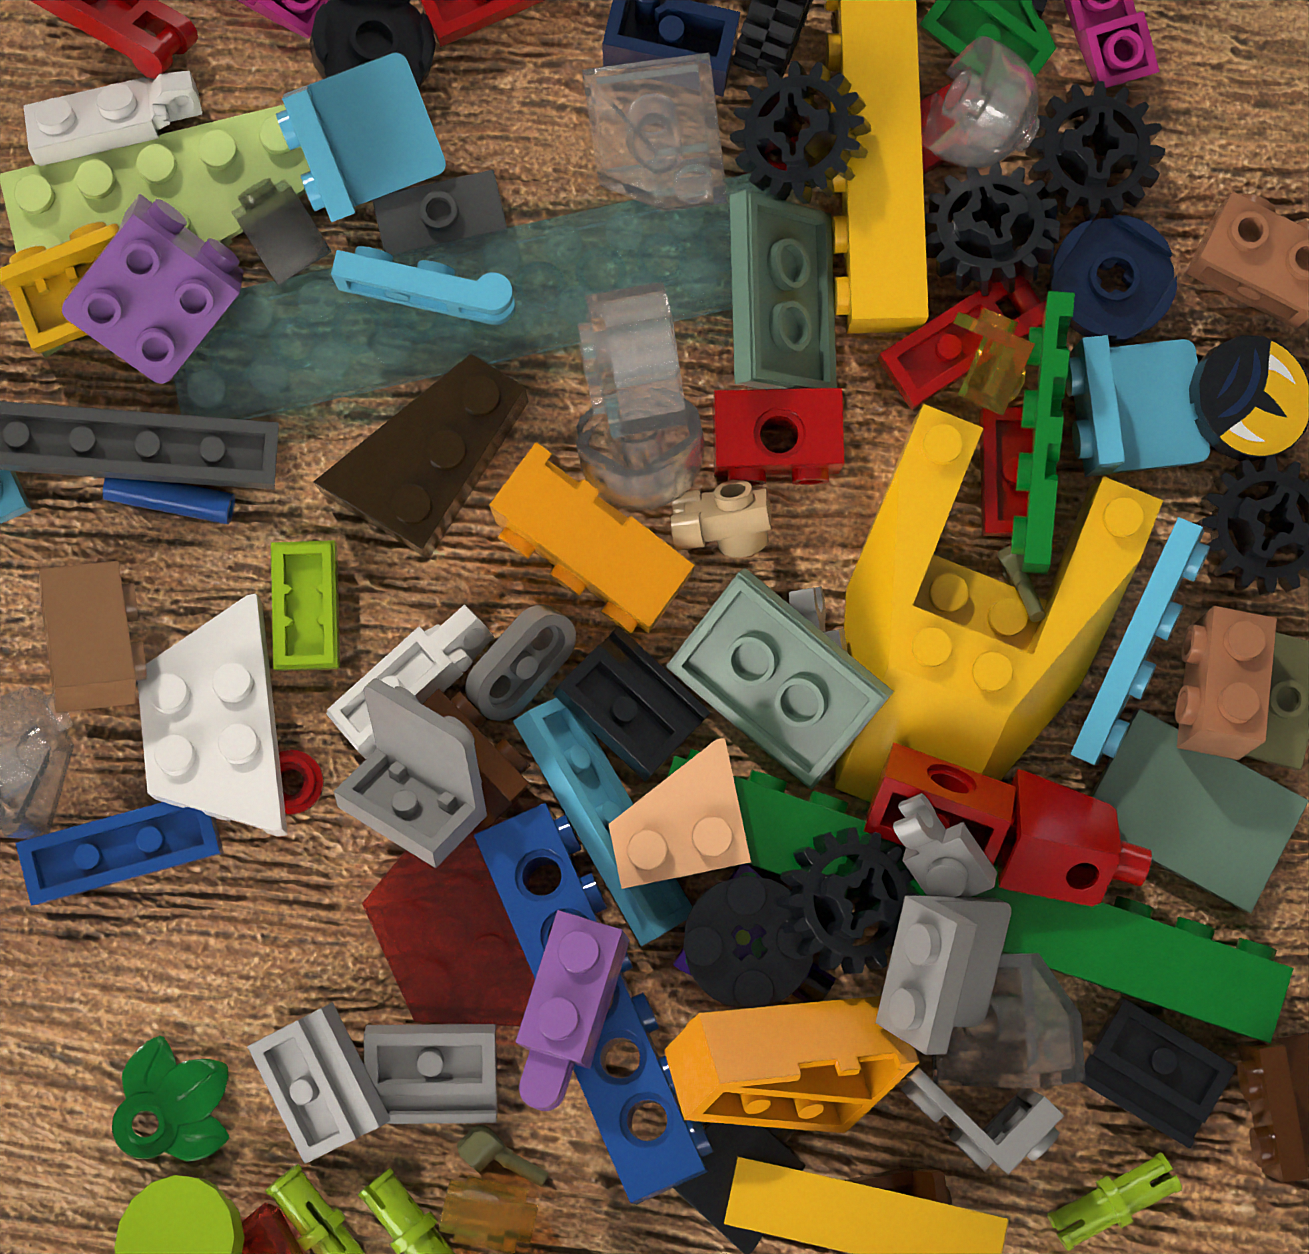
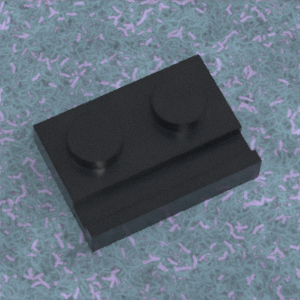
(631, 703)
(1155, 1072)

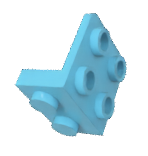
(361, 135)
(1134, 406)

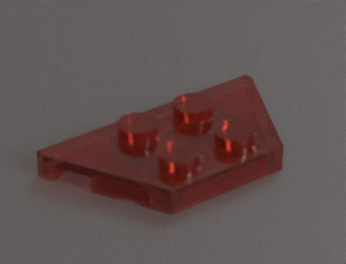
(450, 940)

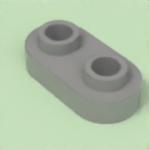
(520, 662)

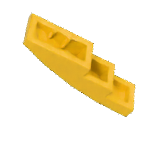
(854, 1215)

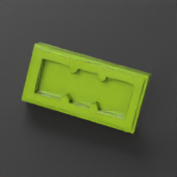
(305, 605)

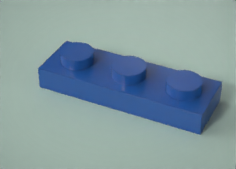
(115, 850)

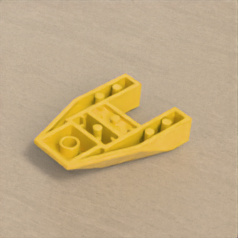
(959, 646)

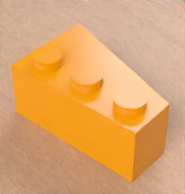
(588, 542)
(787, 1065)

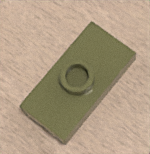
(1288, 706)

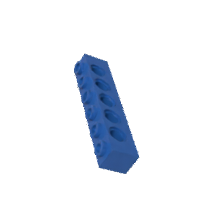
(644, 1167)

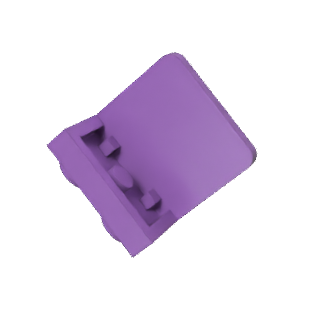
(154, 290)

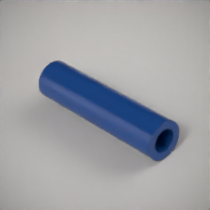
(172, 498)

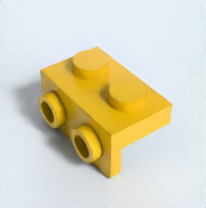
(44, 278)

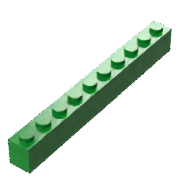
(1098, 944)

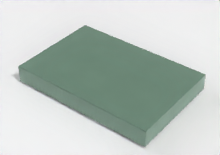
(782, 294)
(778, 678)
(1198, 812)

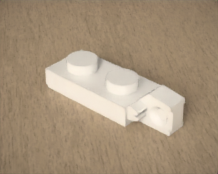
(108, 116)
(417, 664)

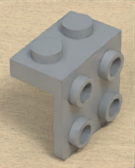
(419, 781)
(942, 968)
(1017, 1131)

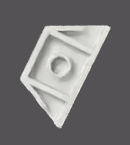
(214, 722)

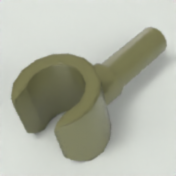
(1014, 576)
(483, 1145)

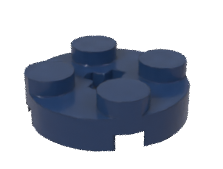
(1147, 274)

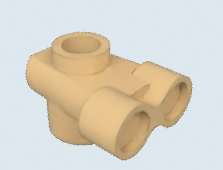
(730, 515)

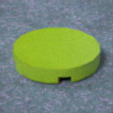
(180, 1218)

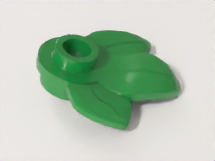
(178, 1098)

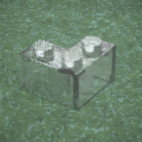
(632, 360)

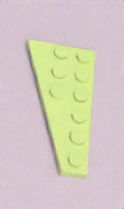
(189, 168)

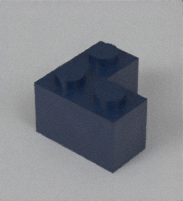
(671, 29)

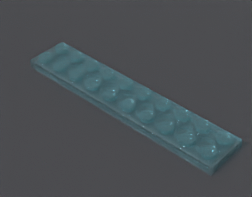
(321, 344)

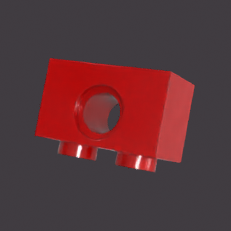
(808, 413)
(953, 791)

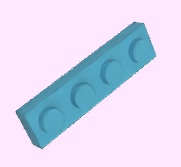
(1153, 618)
(591, 800)

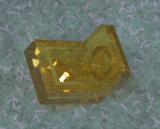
(999, 362)

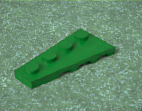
(1042, 412)

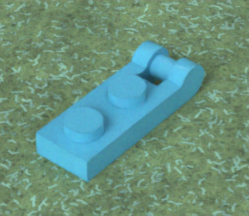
(427, 287)

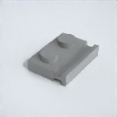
(434, 1072)
(319, 1083)

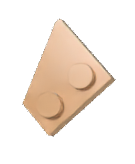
(682, 824)

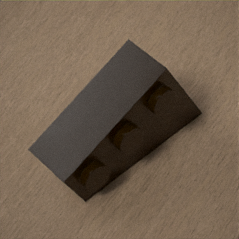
(429, 455)

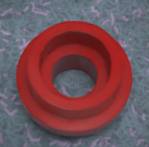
(312, 777)

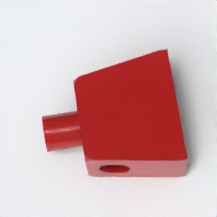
(1065, 845)

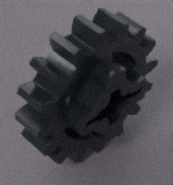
(1117, 136)
(821, 148)
(972, 245)
(1241, 517)
(827, 917)

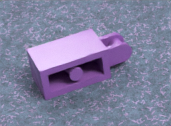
(568, 1005)

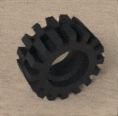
(770, 35)

